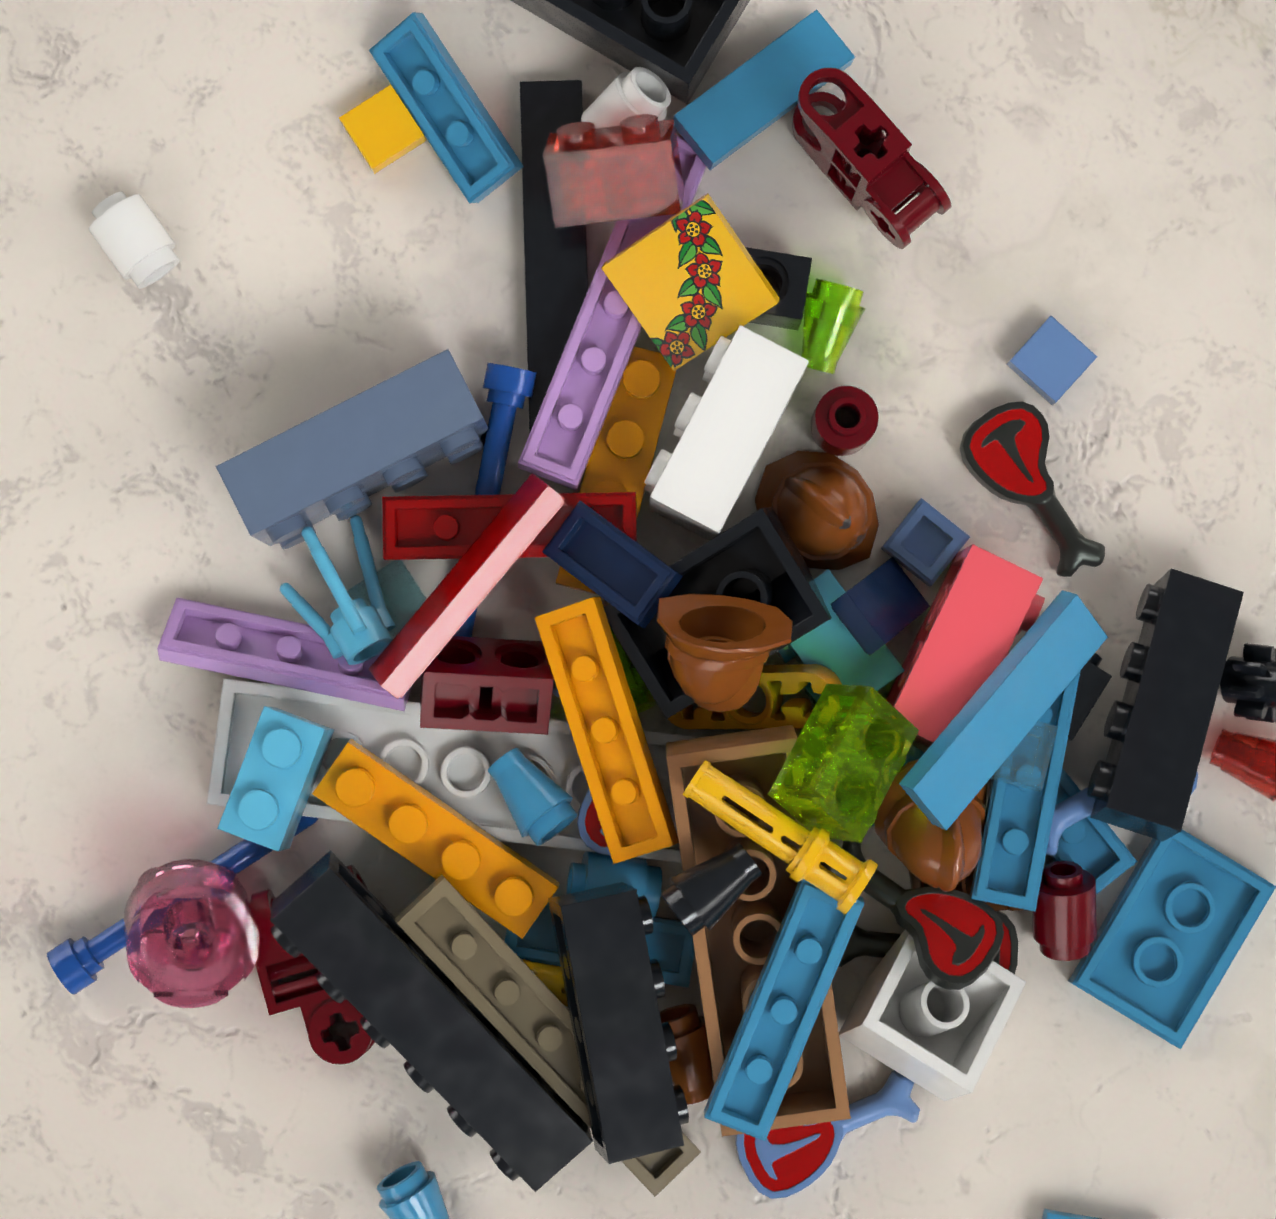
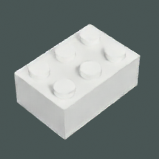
(723, 432)

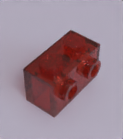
(614, 171)

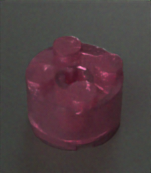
(197, 967)

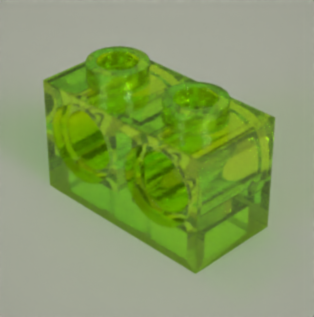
(844, 761)

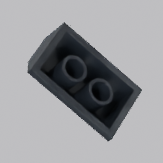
(746, 562)

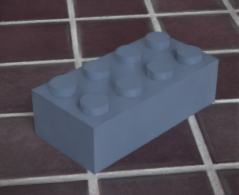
(355, 451)

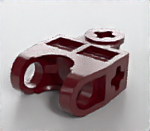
(876, 166)
(316, 1005)

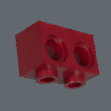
(488, 686)

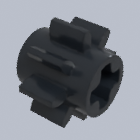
(1251, 683)

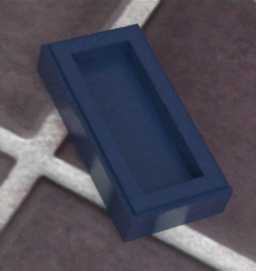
(612, 564)
(880, 606)

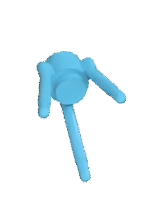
(357, 629)

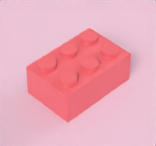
(963, 638)

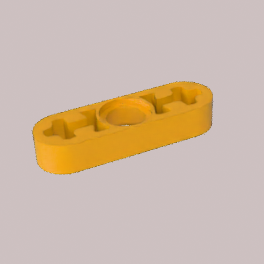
(794, 711)

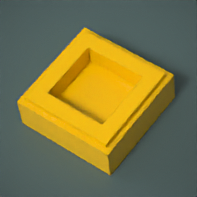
(382, 129)

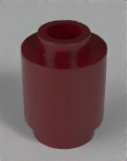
(833, 437)
(1065, 912)

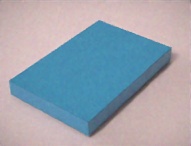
(1172, 935)

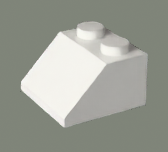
(930, 1031)

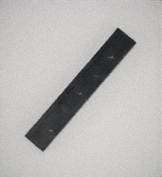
(553, 256)

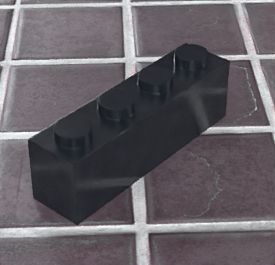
(1165, 705)
(618, 1021)

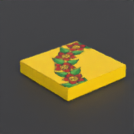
(690, 282)

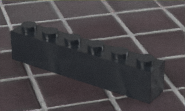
(428, 1021)

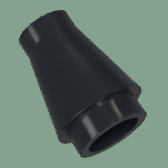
(710, 888)

